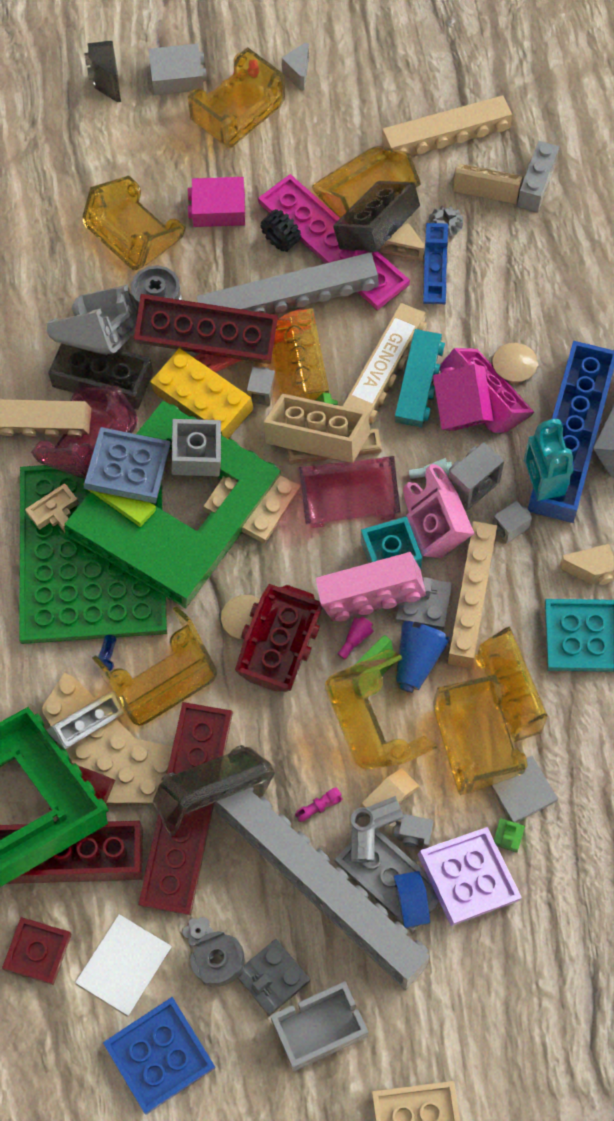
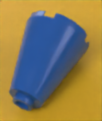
(419, 653)

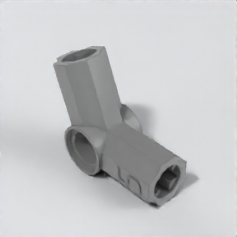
(364, 837)

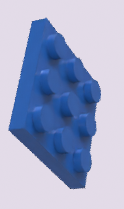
(159, 1055)

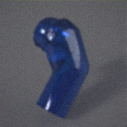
(107, 651)

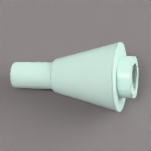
(421, 472)

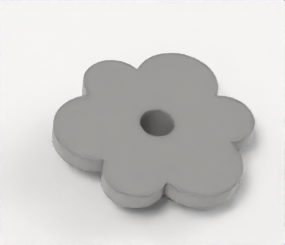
(189, 931)

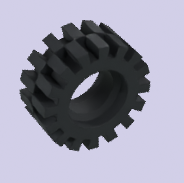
(280, 230)

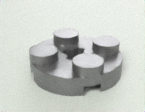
(228, 969)

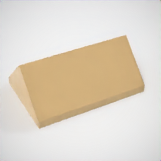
(487, 183)

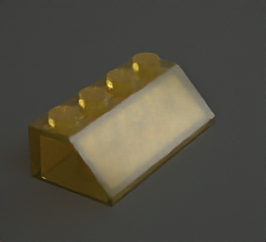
(299, 356)
(521, 704)

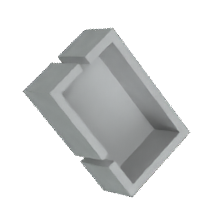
(320, 1027)

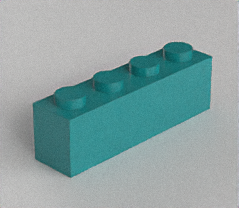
(418, 378)

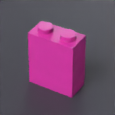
(217, 201)
(463, 397)

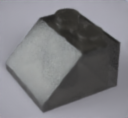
(103, 68)

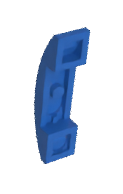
(435, 263)

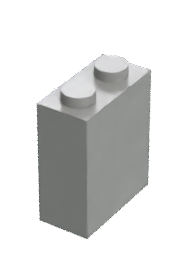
(177, 69)

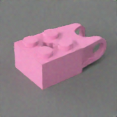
(436, 514)

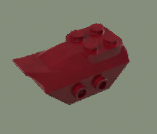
(278, 637)

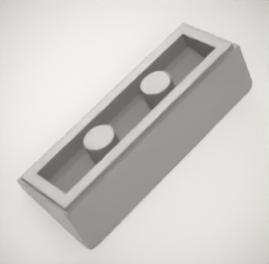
(86, 720)

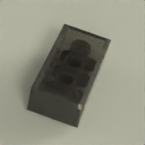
(376, 216)
(83, 369)

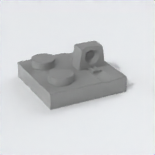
(429, 609)

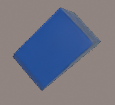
(412, 899)

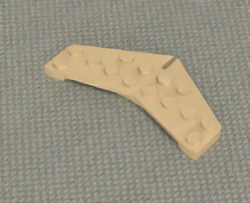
(110, 749)

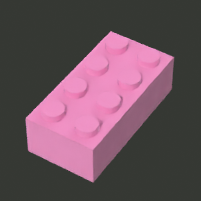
(371, 587)

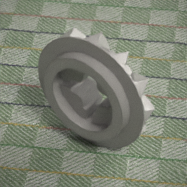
(452, 215)

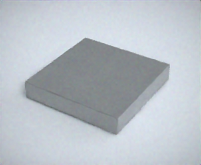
(525, 793)

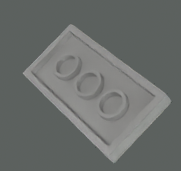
(378, 875)

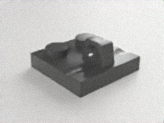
(273, 977)

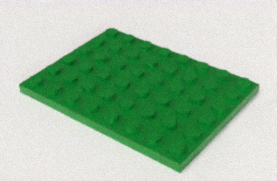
(70, 589)

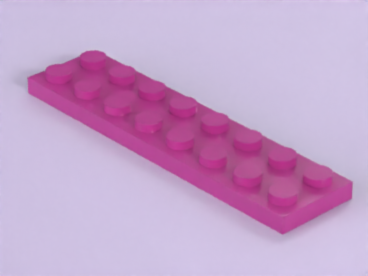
(318, 235)

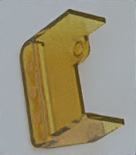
(166, 682)
(349, 698)

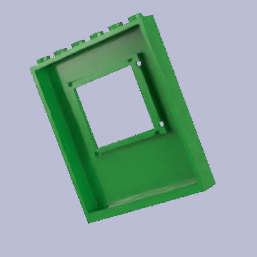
(163, 549)
(61, 787)

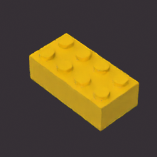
(201, 392)

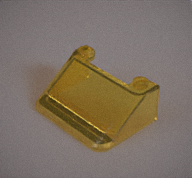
(352, 180)

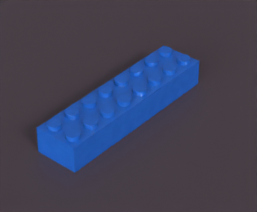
(580, 412)

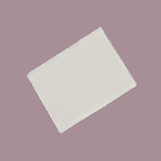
(123, 964)

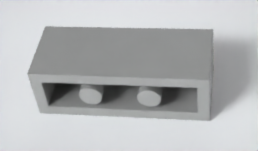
(538, 176)

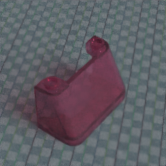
(108, 410)
(349, 490)

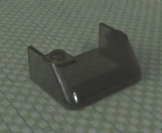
(210, 783)

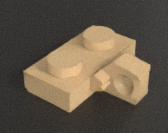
(53, 508)

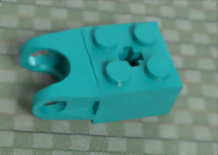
(548, 460)

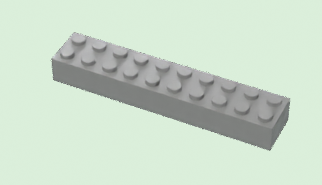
(325, 886)

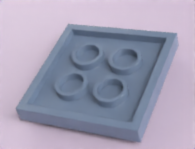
(127, 465)

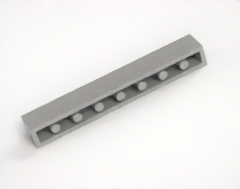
(299, 287)

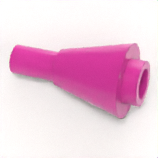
(358, 632)

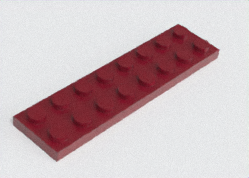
(177, 860)

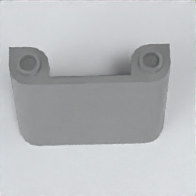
(99, 322)

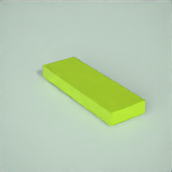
(133, 509)

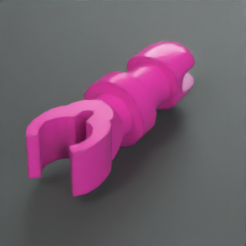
(329, 799)

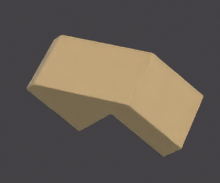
(397, 784)

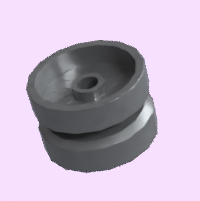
(157, 282)

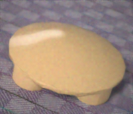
(515, 362)
(237, 614)

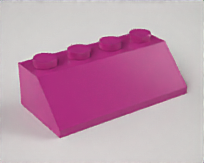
(506, 403)

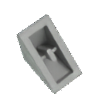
(296, 65)

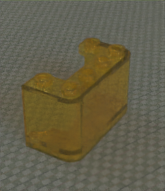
(240, 100)

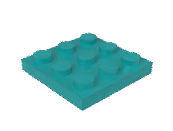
(579, 634)

